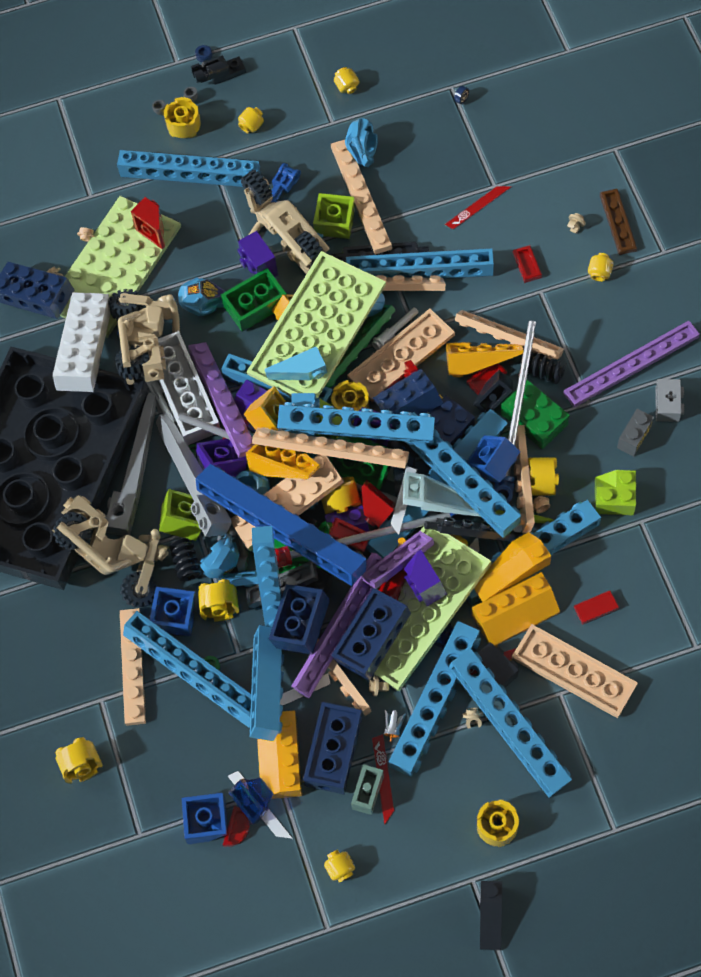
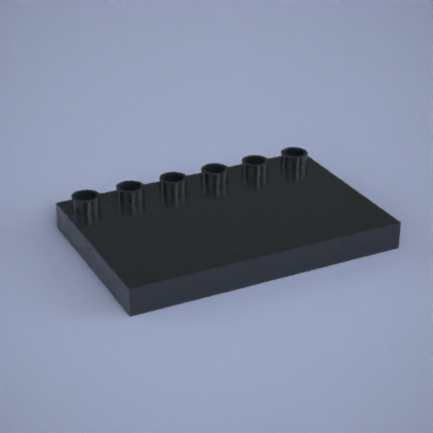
(53, 451)

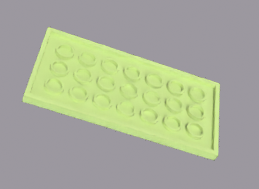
(117, 256)
(321, 314)
(459, 573)

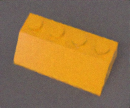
(515, 609)
(281, 761)

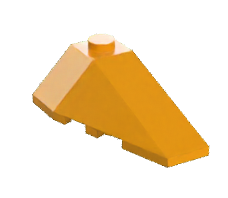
(466, 359)
(265, 410)
(280, 462)
(516, 563)

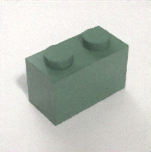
(367, 789)

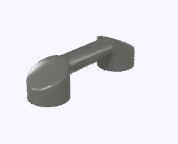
(159, 105)
(243, 561)

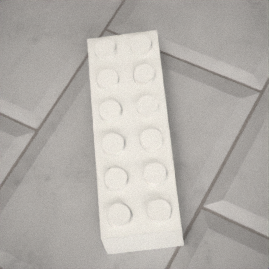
(82, 342)
(184, 389)

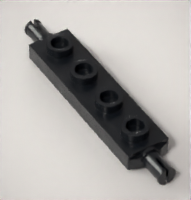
(366, 250)
(469, 528)

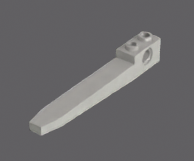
(128, 498)
(210, 515)

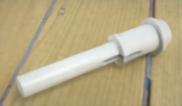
(390, 333)
(155, 388)

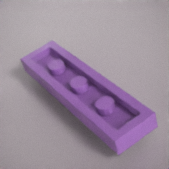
(397, 560)

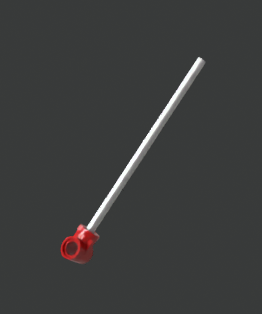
(285, 556)

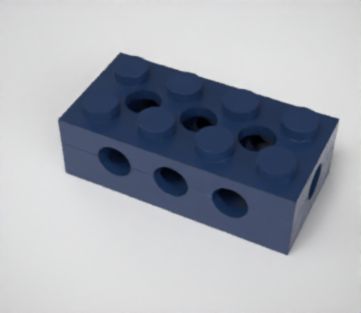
(34, 290)
(379, 643)
(325, 737)

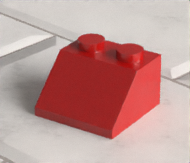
(149, 221)
(375, 504)

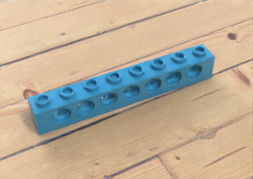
(184, 168)
(425, 264)
(289, 410)
(583, 511)
(503, 523)
(189, 667)
(510, 734)
(409, 764)

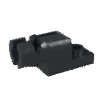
(218, 69)

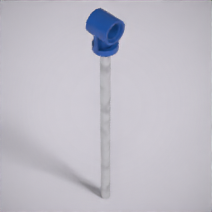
(507, 484)

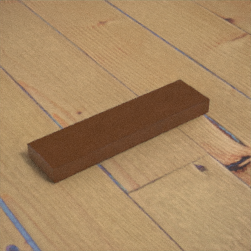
(618, 222)

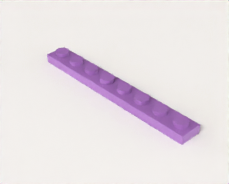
(631, 364)
(221, 398)
(321, 658)

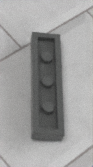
(298, 576)

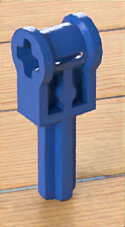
(284, 180)

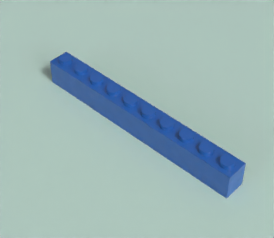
(286, 527)

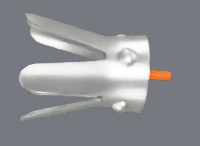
(392, 728)

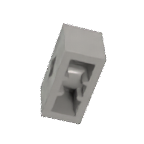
(669, 390)

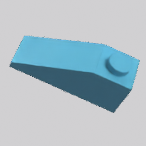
(303, 366)

